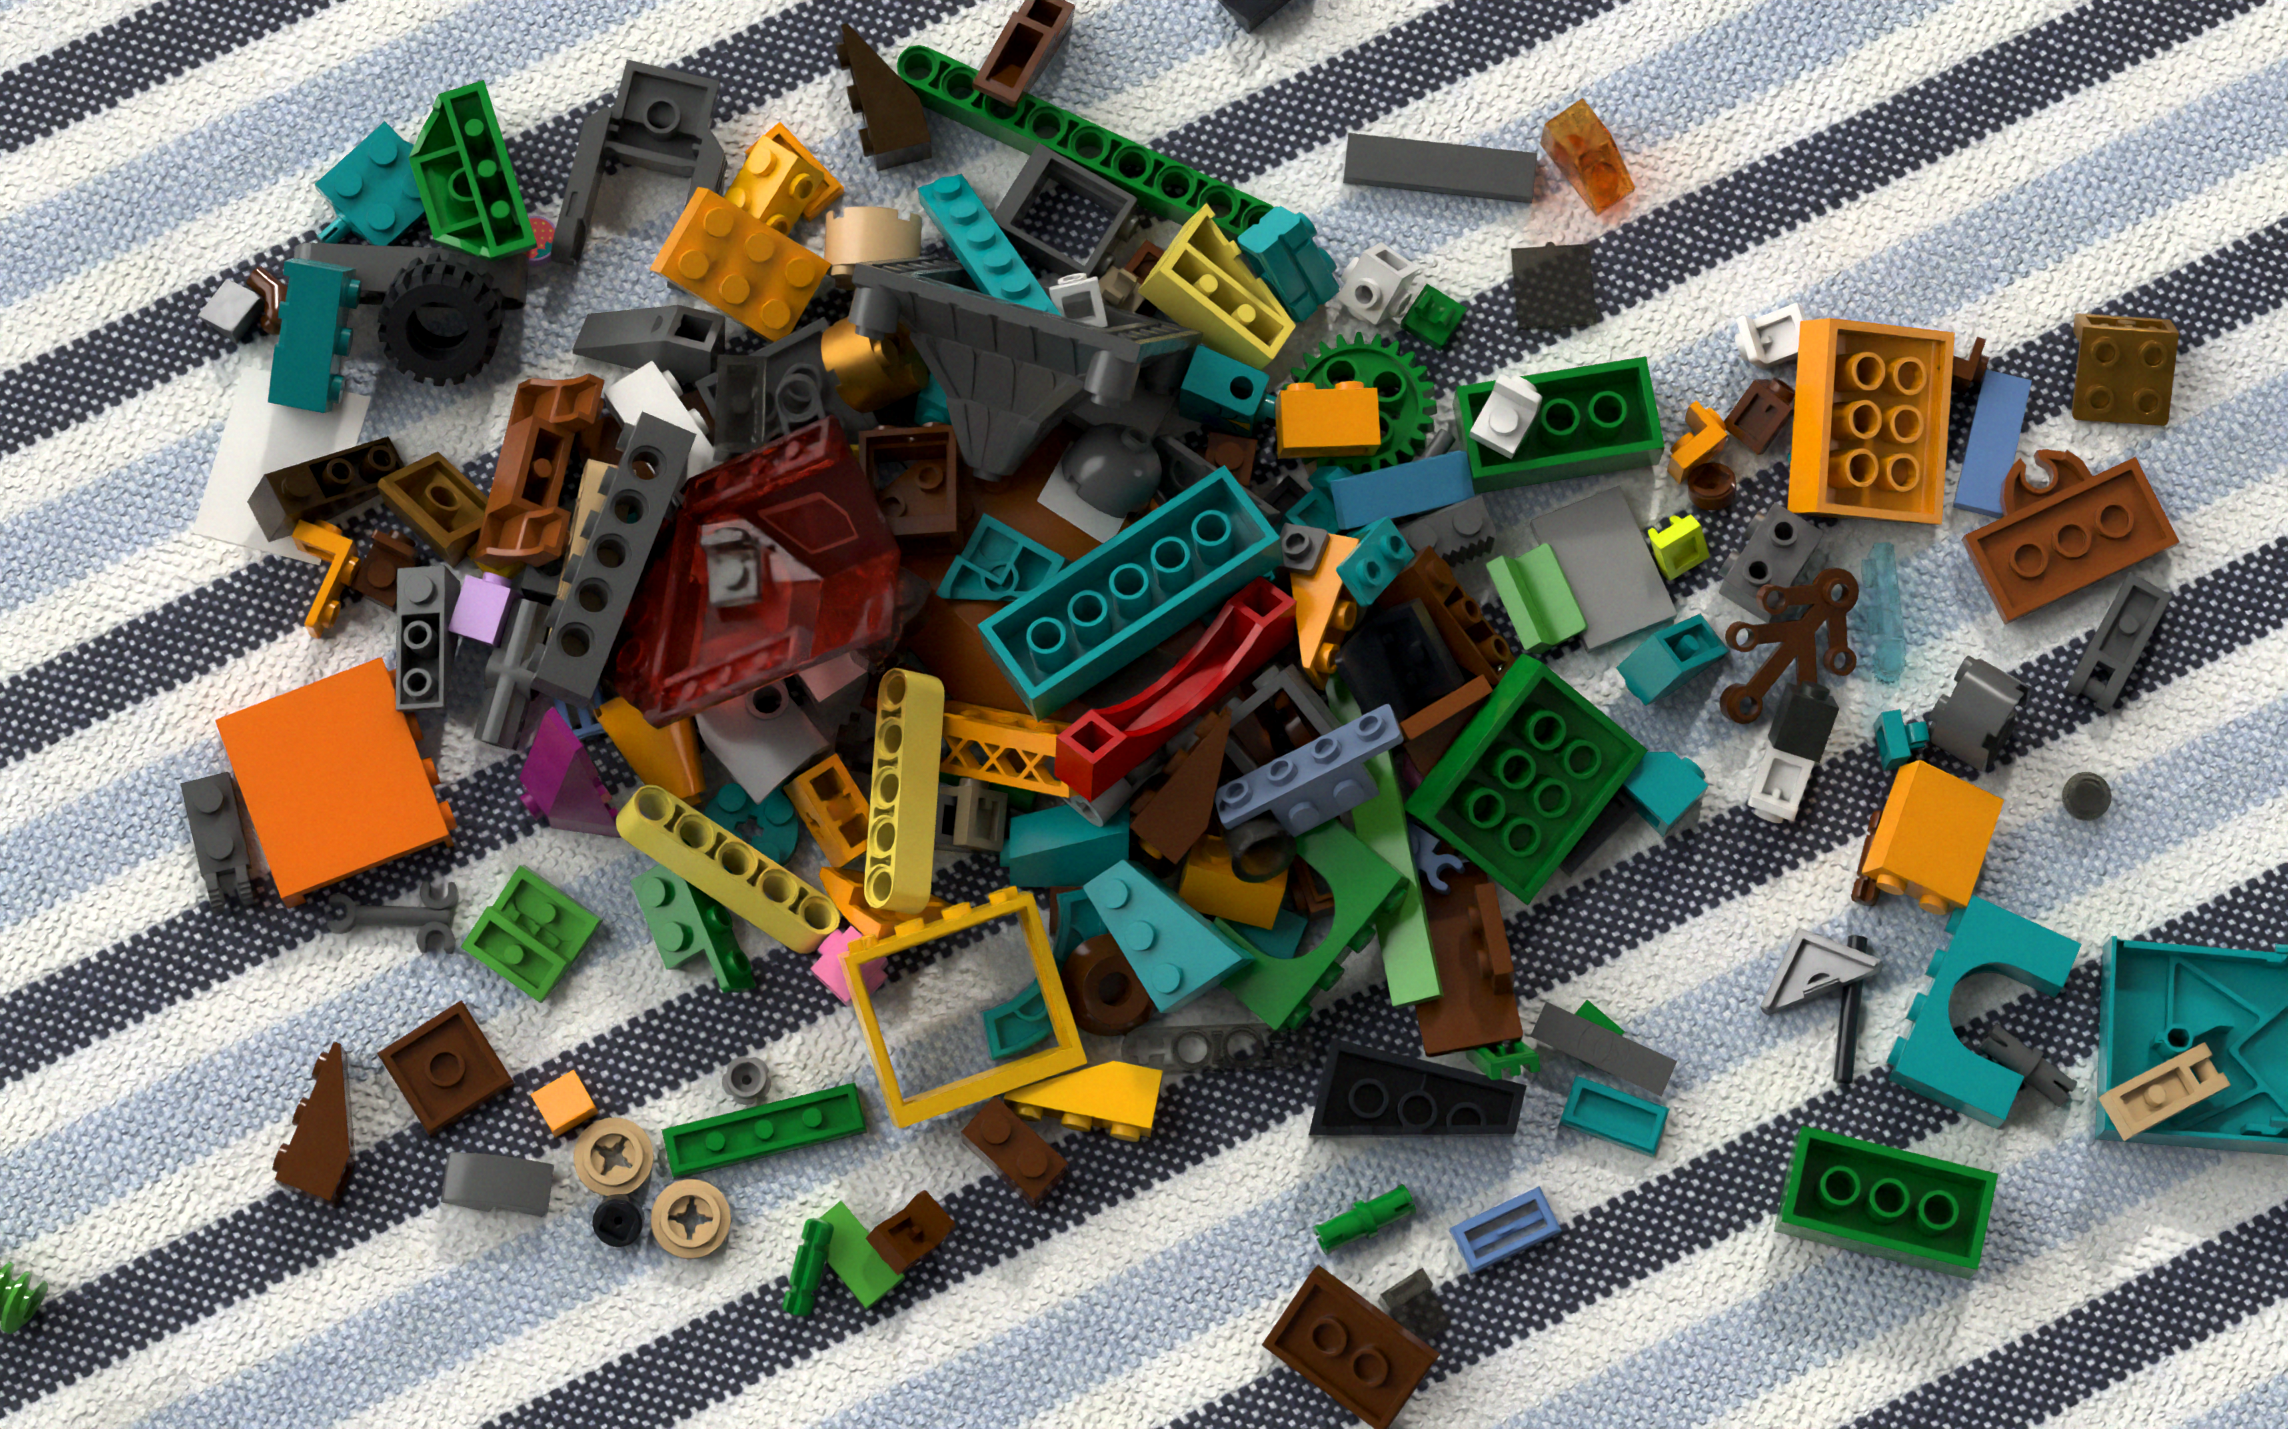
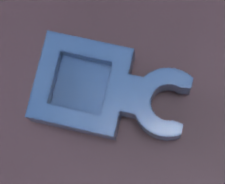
(1427, 862)

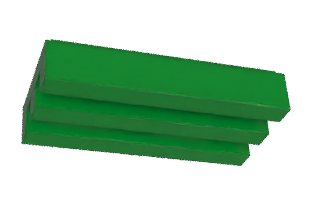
(1494, 1058)

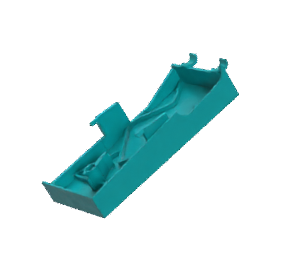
(2179, 996)

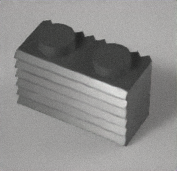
(1453, 532)

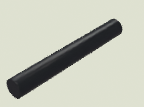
(1849, 1022)

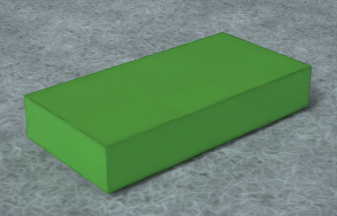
(856, 1260)

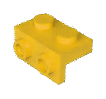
(774, 185)

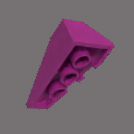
(564, 782)

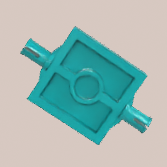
(373, 191)

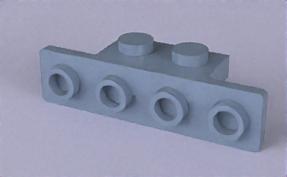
(1314, 779)

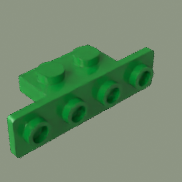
(689, 925)

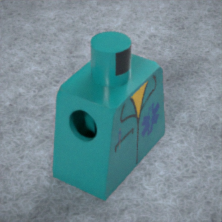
(1226, 394)

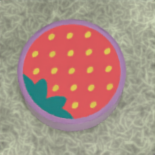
(544, 233)

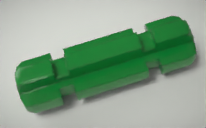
(808, 1267)

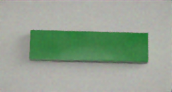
(764, 1131)

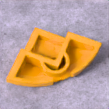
(847, 893)

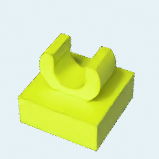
(1679, 546)

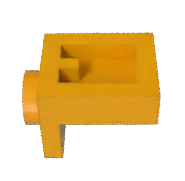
(1699, 449)

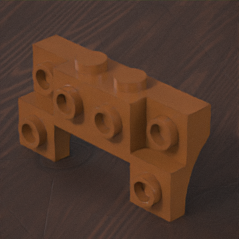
(523, 502)

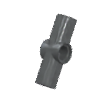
(507, 678)

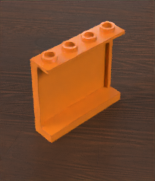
(335, 779)

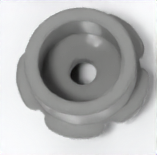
(742, 1067)

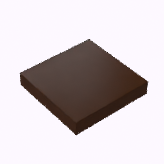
(446, 1069)

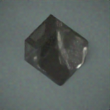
(1415, 1306)

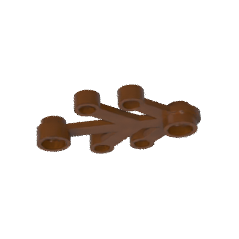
(1795, 638)

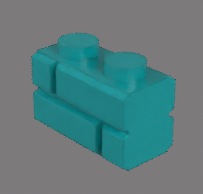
(1290, 262)

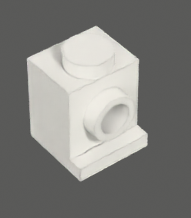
(1079, 299)

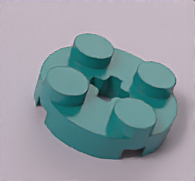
(773, 815)

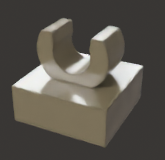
(1120, 290)

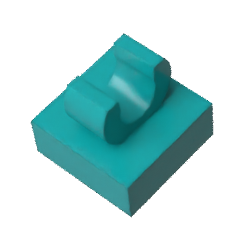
(1897, 739)

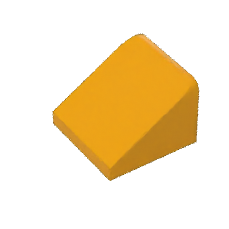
(564, 1103)

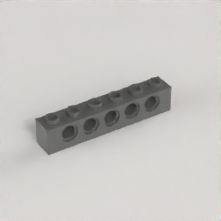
(666, 450)

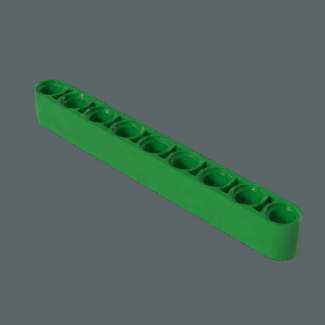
(1073, 135)

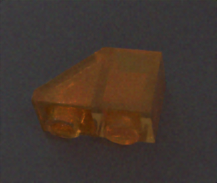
(1587, 156)

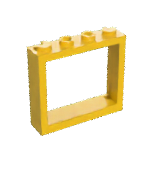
(994, 1081)

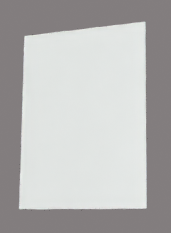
(262, 440)

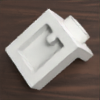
(1507, 415)

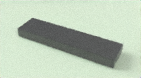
(1440, 168)

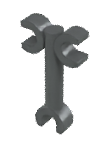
(433, 918)

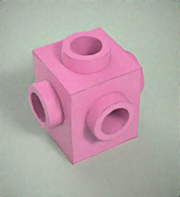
(829, 970)

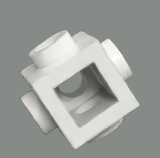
(1377, 284)

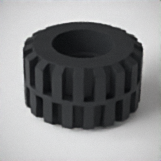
(429, 353)

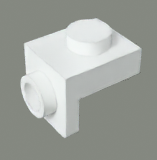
(1771, 337)
(1779, 785)

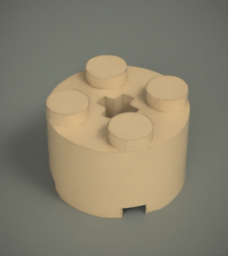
(866, 236)

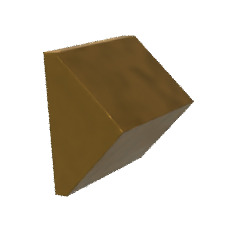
(436, 505)

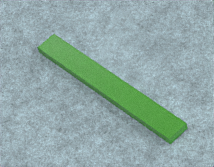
(1383, 825)

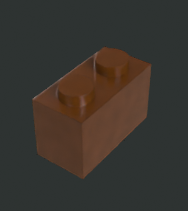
(1014, 1152)

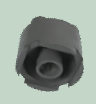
(1978, 714)

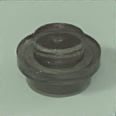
(2086, 796)

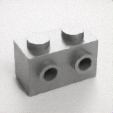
(1774, 555)

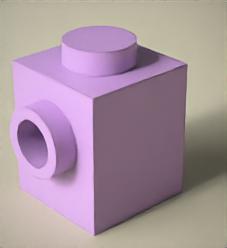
(483, 609)

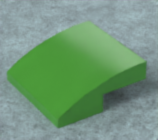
(532, 933)

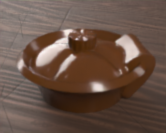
(1105, 989)

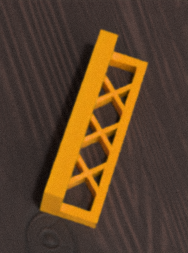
(1009, 731)

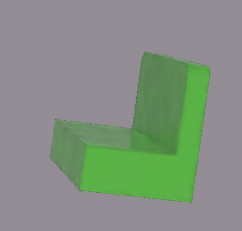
(1538, 598)

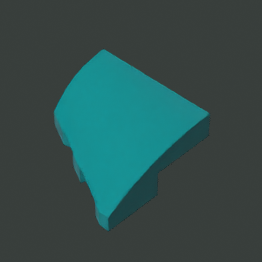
(999, 565)

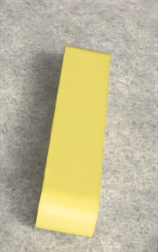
(904, 791)
(705, 870)

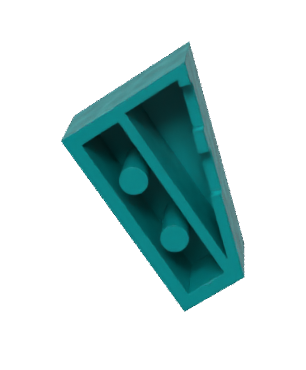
(313, 335)
(1162, 936)

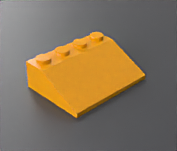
(1870, 421)

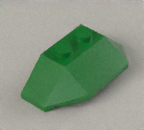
(470, 178)

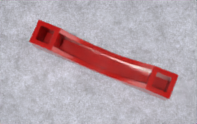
(1118, 738)

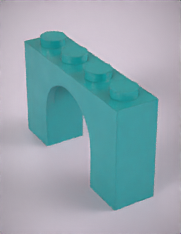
(1932, 1056)

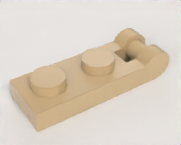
(2163, 1092)

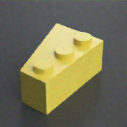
(1212, 291)

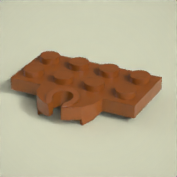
(2066, 533)

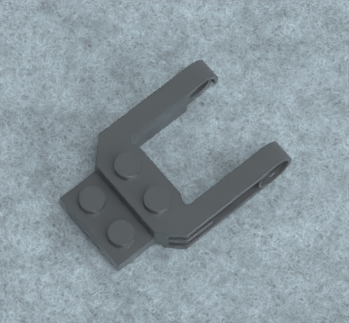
(655, 124)

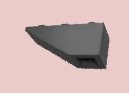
(670, 336)
(422, 637)

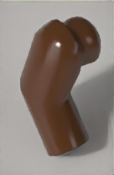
(273, 292)

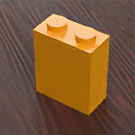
(1932, 837)

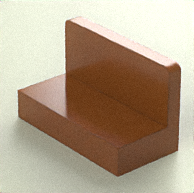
(1438, 725)

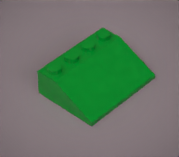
(1525, 778)

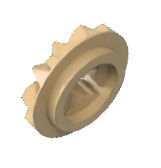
(608, 1135)
(675, 1202)

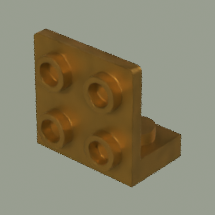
(2124, 369)

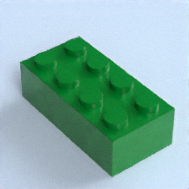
(1586, 426)
(1886, 1202)

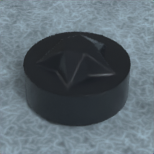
(618, 1220)

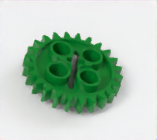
(1377, 369)

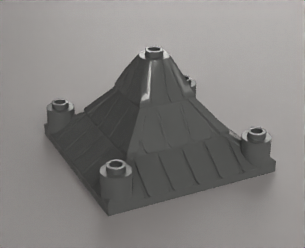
(1009, 365)

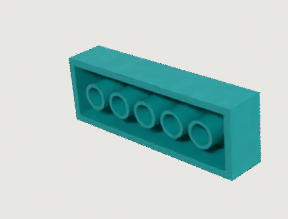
(1131, 593)

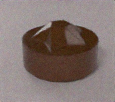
(1712, 486)

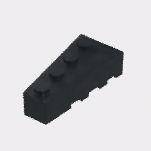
(1400, 1096)

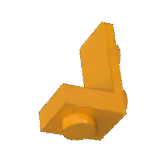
(326, 543)

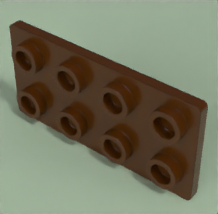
(1472, 967)

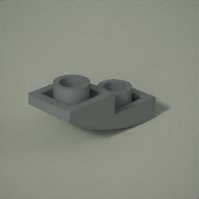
(497, 1182)

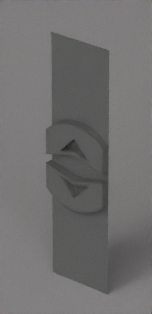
(1603, 1049)

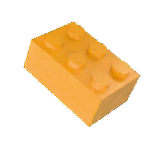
(740, 266)

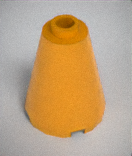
(660, 756)

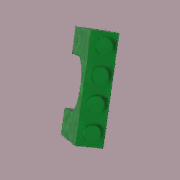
(1362, 891)

